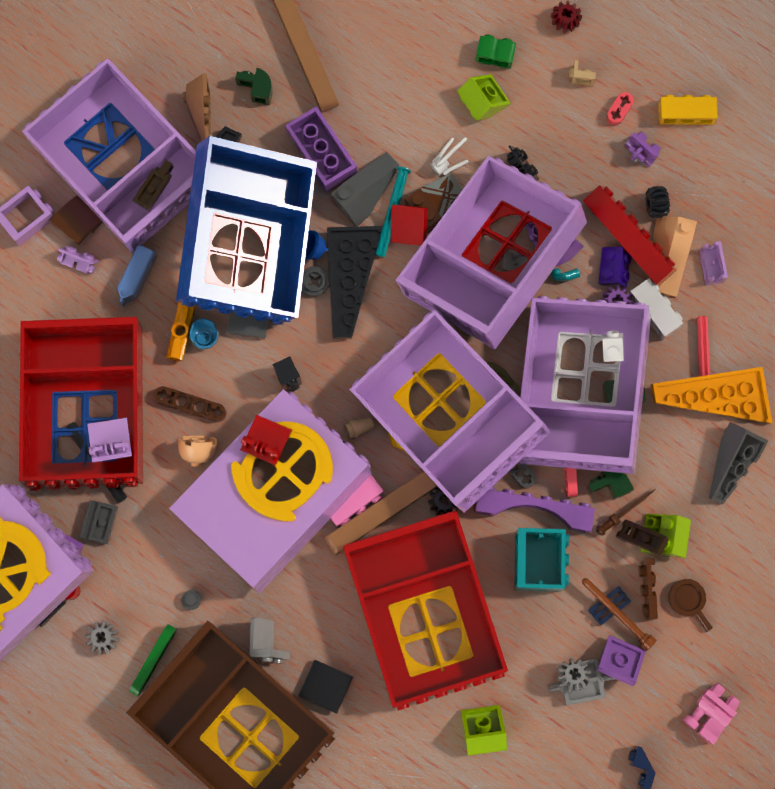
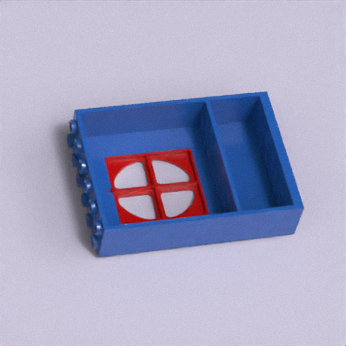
(253, 191)

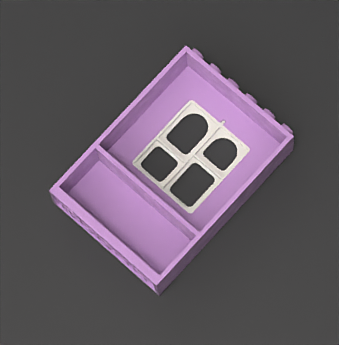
(583, 431)

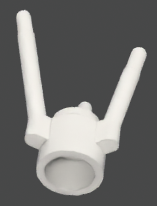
(440, 163)

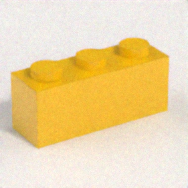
(687, 110)

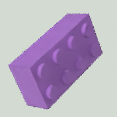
(320, 144)

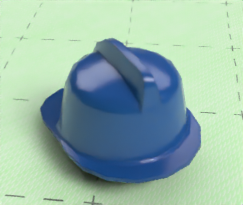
(315, 246)

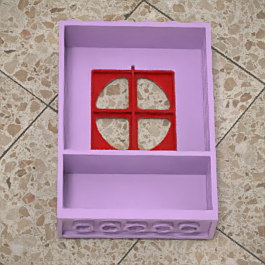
(447, 266)

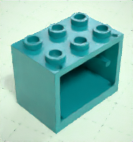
(541, 559)

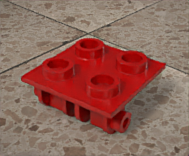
(265, 440)

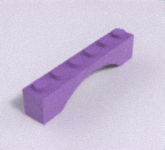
(575, 517)

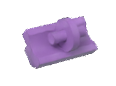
(641, 150)

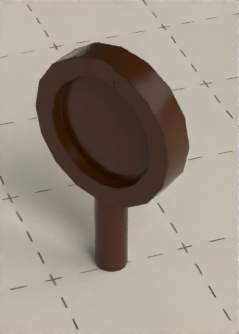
(688, 599)

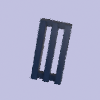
(622, 595)

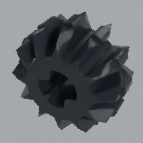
(657, 201)
(439, 505)

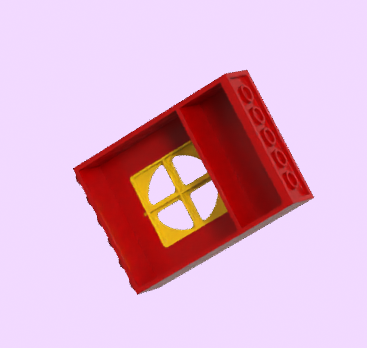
(407, 569)

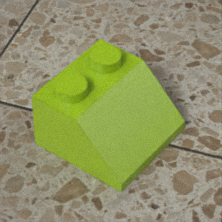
(483, 96)
(484, 730)

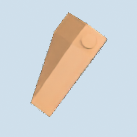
(675, 238)

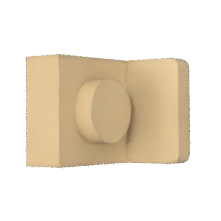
(581, 77)

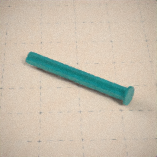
(395, 199)

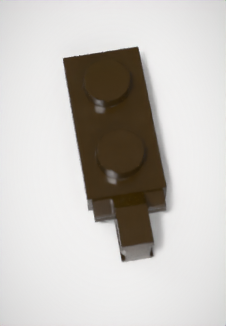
(153, 186)

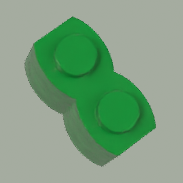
(495, 51)

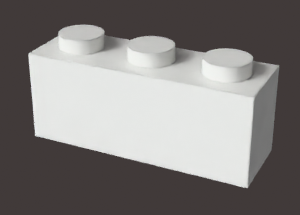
(663, 317)

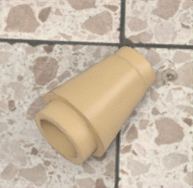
(358, 427)

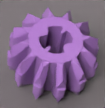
(620, 295)

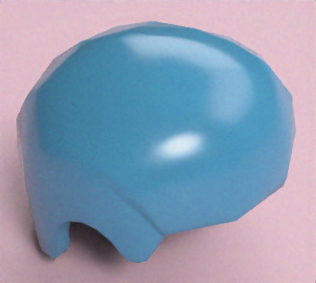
(203, 334)

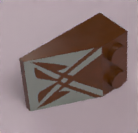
(436, 197)

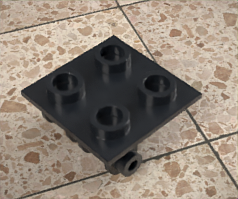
(519, 159)

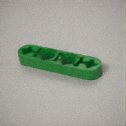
(153, 660)

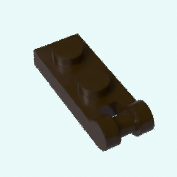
(642, 537)

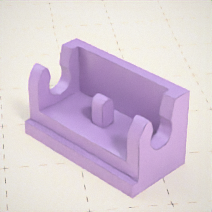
(713, 263)

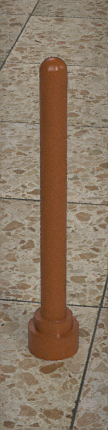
(646, 640)

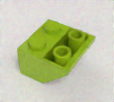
(675, 528)

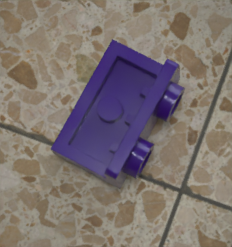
(614, 266)

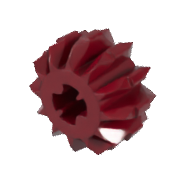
(566, 11)

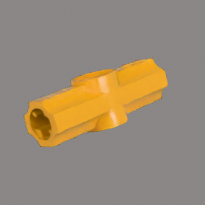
(178, 343)

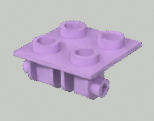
(109, 440)

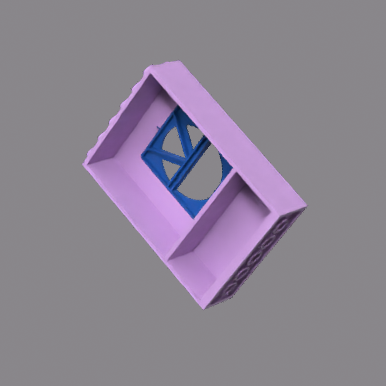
(109, 97)

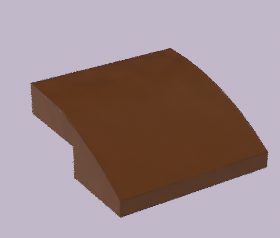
(76, 220)

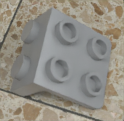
(262, 642)

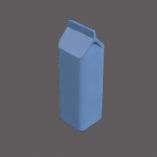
(136, 274)

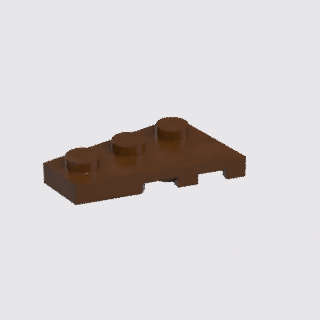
(649, 580)

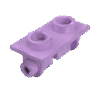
(70, 256)

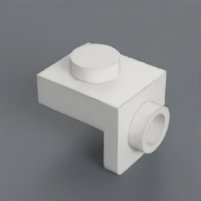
(613, 346)

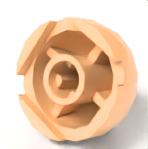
(197, 449)

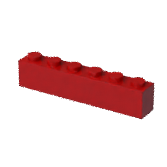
(630, 235)

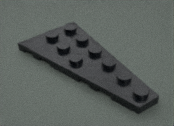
(349, 264)

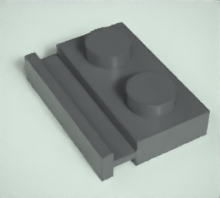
(99, 522)

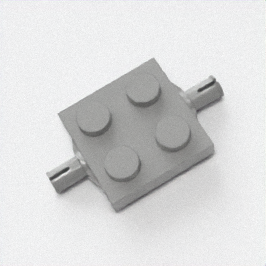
(593, 690)

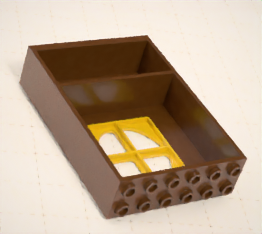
(200, 691)

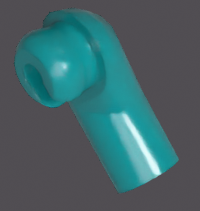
(566, 276)

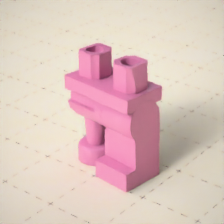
(718, 713)

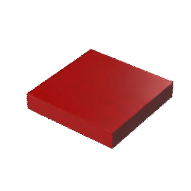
(408, 224)

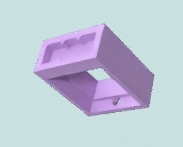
(32, 228)

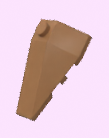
(199, 104)

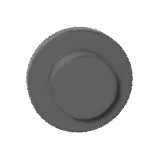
(191, 599)

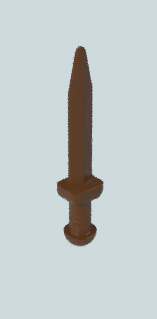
(614, 520)

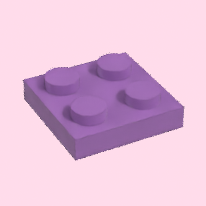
(621, 660)

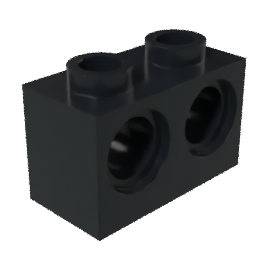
(287, 374)

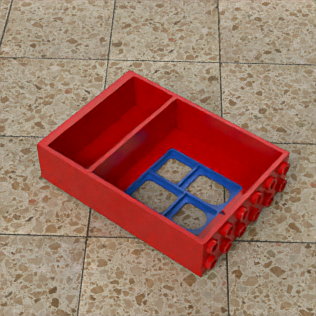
(83, 361)

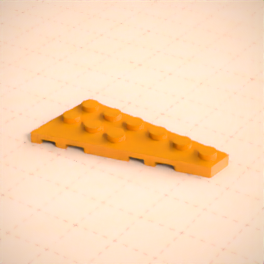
(728, 394)

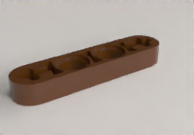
(189, 406)

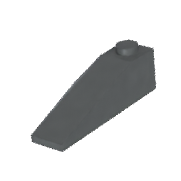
(364, 189)
(735, 455)

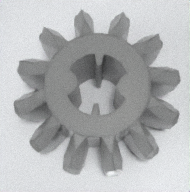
(109, 635)
(568, 677)

